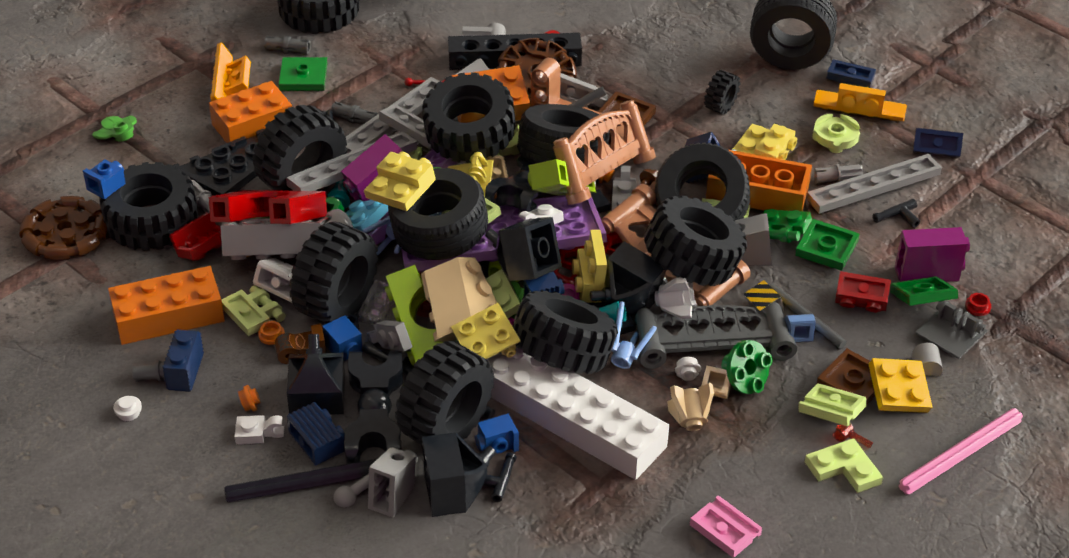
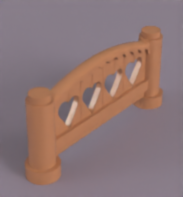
(633, 146)
(637, 211)

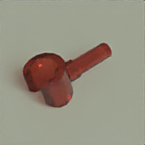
(843, 432)

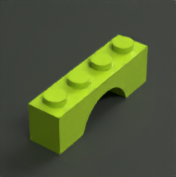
(551, 177)
(408, 294)

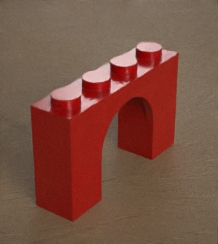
(279, 205)

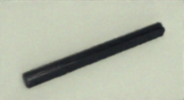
(297, 481)

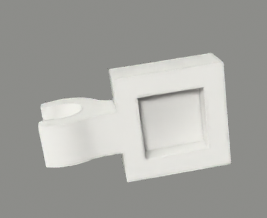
(543, 211)
(254, 429)

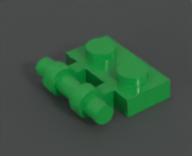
(787, 224)

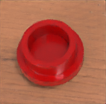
(978, 304)

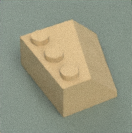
(455, 293)

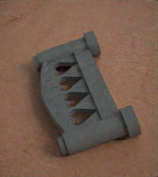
(770, 332)

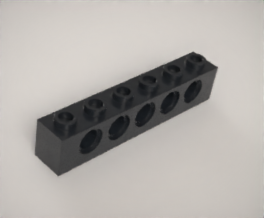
(467, 49)

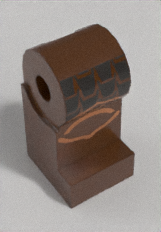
(297, 343)

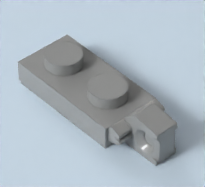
(574, 89)
(622, 186)
(390, 335)

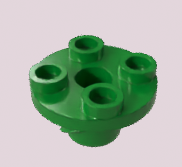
(747, 366)

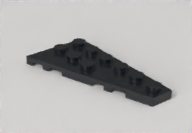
(226, 168)

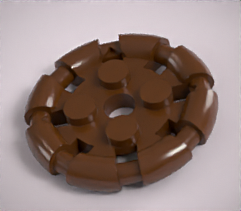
(533, 58)
(82, 228)

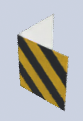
(763, 295)

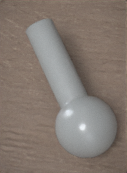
(346, 496)

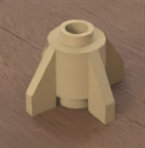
(691, 406)

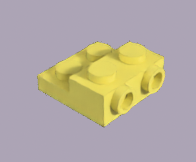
(766, 142)
(400, 180)
(590, 267)

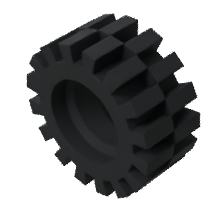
(722, 91)

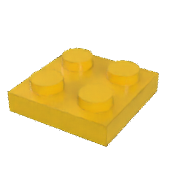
(900, 385)

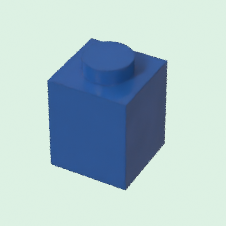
(342, 337)

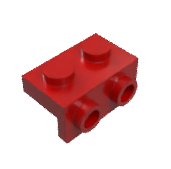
(196, 238)
(862, 292)

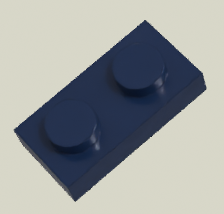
(851, 73)
(938, 142)

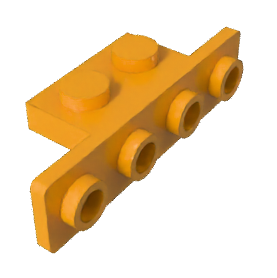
(229, 75)
(860, 101)

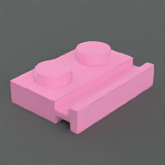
(725, 526)

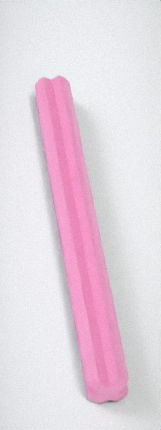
(960, 451)

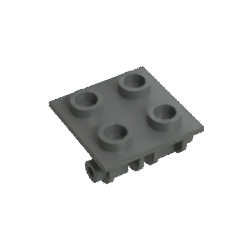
(952, 330)

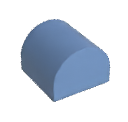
(801, 327)

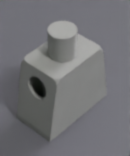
(758, 240)
(391, 480)

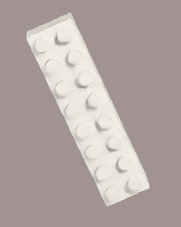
(579, 412)

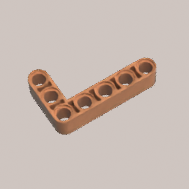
(546, 88)

